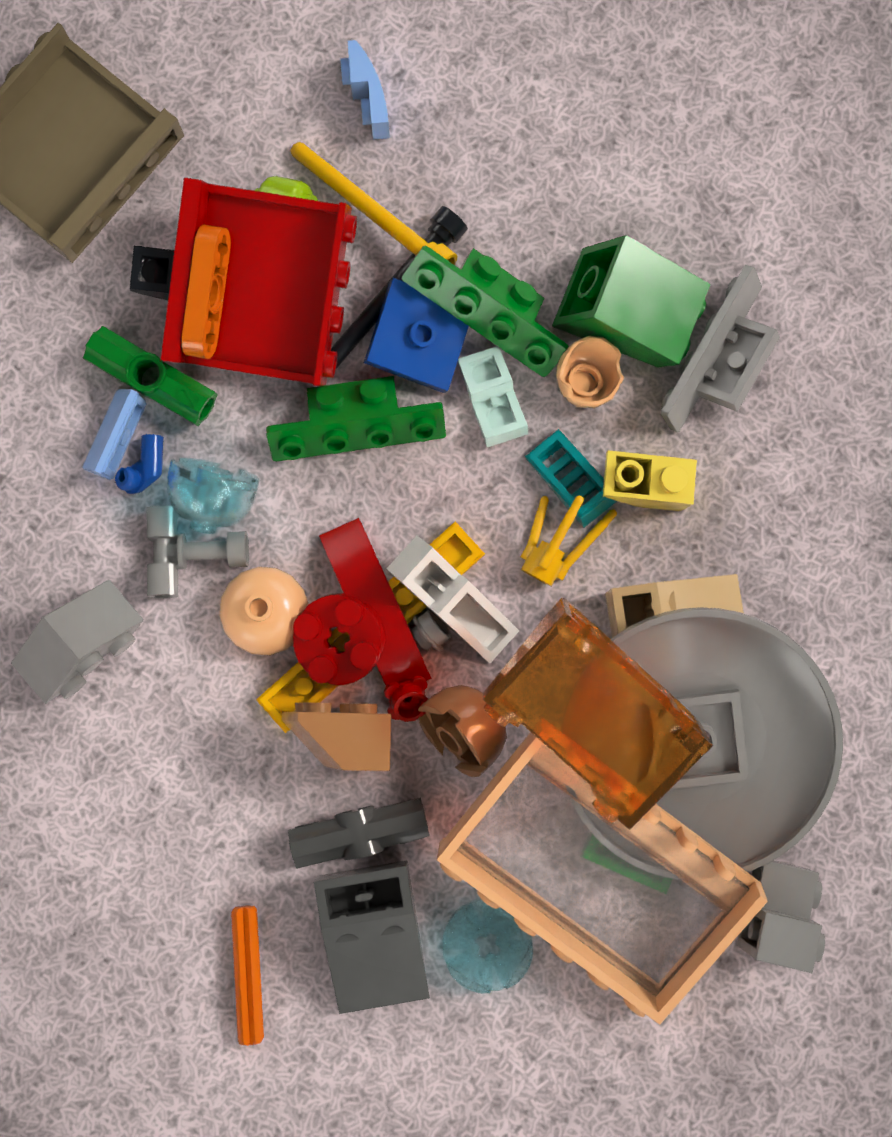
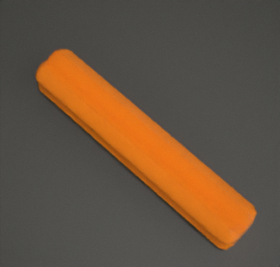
(247, 975)

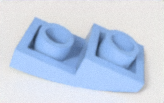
(365, 85)

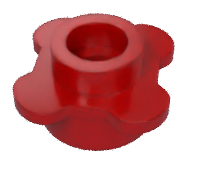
(402, 708)

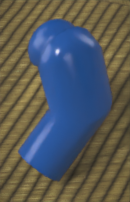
(144, 471)

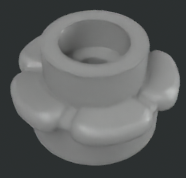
(430, 631)

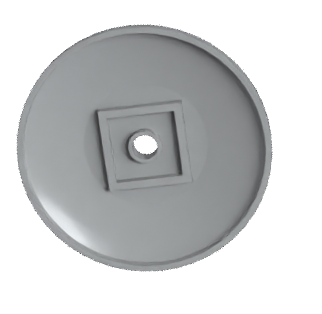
(768, 726)

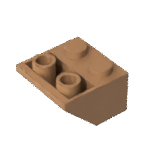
(343, 740)

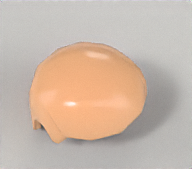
(591, 356)

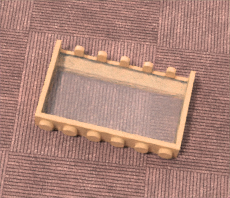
(624, 904)

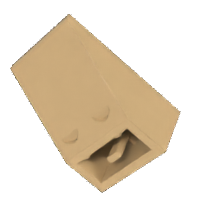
(637, 602)

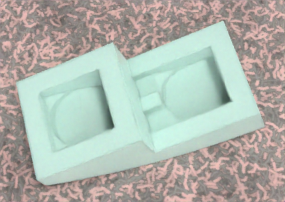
(493, 396)

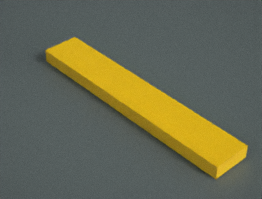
(296, 683)

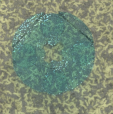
(493, 971)

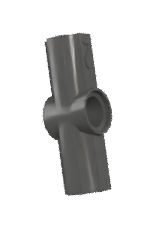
(358, 833)

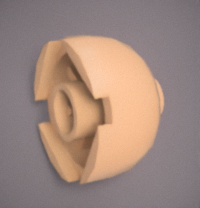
(262, 609)

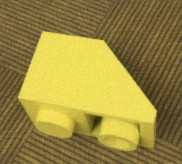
(649, 480)

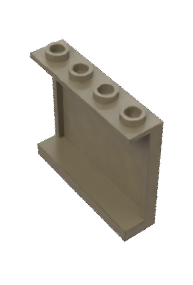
(74, 143)

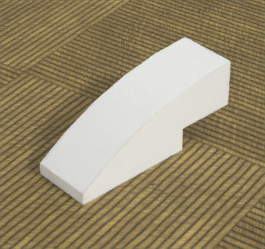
(453, 598)

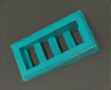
(547, 448)

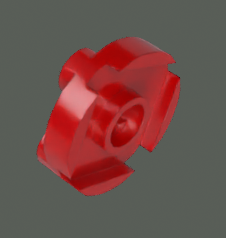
(314, 628)

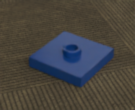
(416, 338)

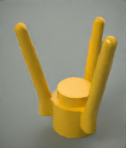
(545, 561)

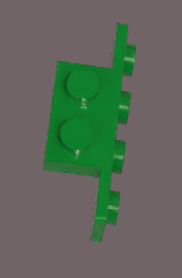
(489, 303)
(353, 419)

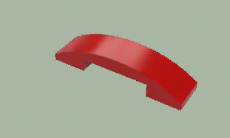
(364, 579)

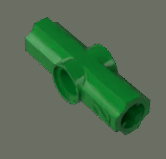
(129, 362)

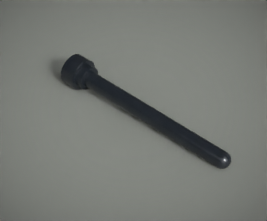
(445, 228)

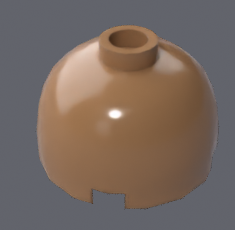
(461, 724)

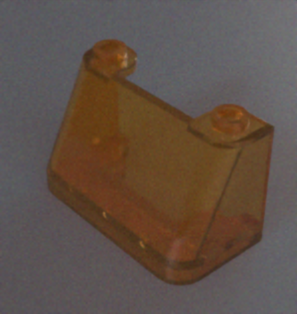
(598, 713)

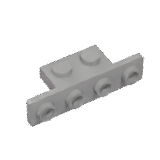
(726, 357)

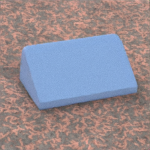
(115, 433)

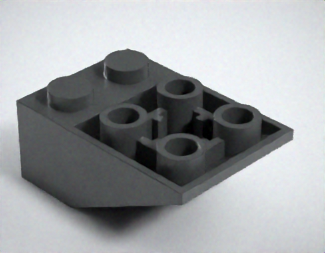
(371, 936)

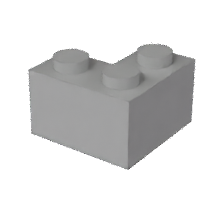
(75, 640)
(783, 927)

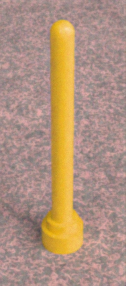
(365, 203)

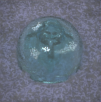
(209, 494)

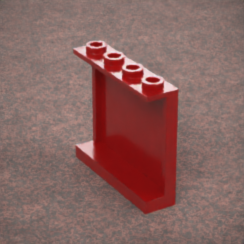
(278, 281)

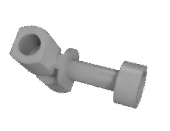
(173, 551)

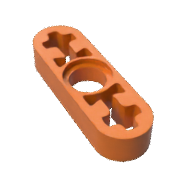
(206, 291)

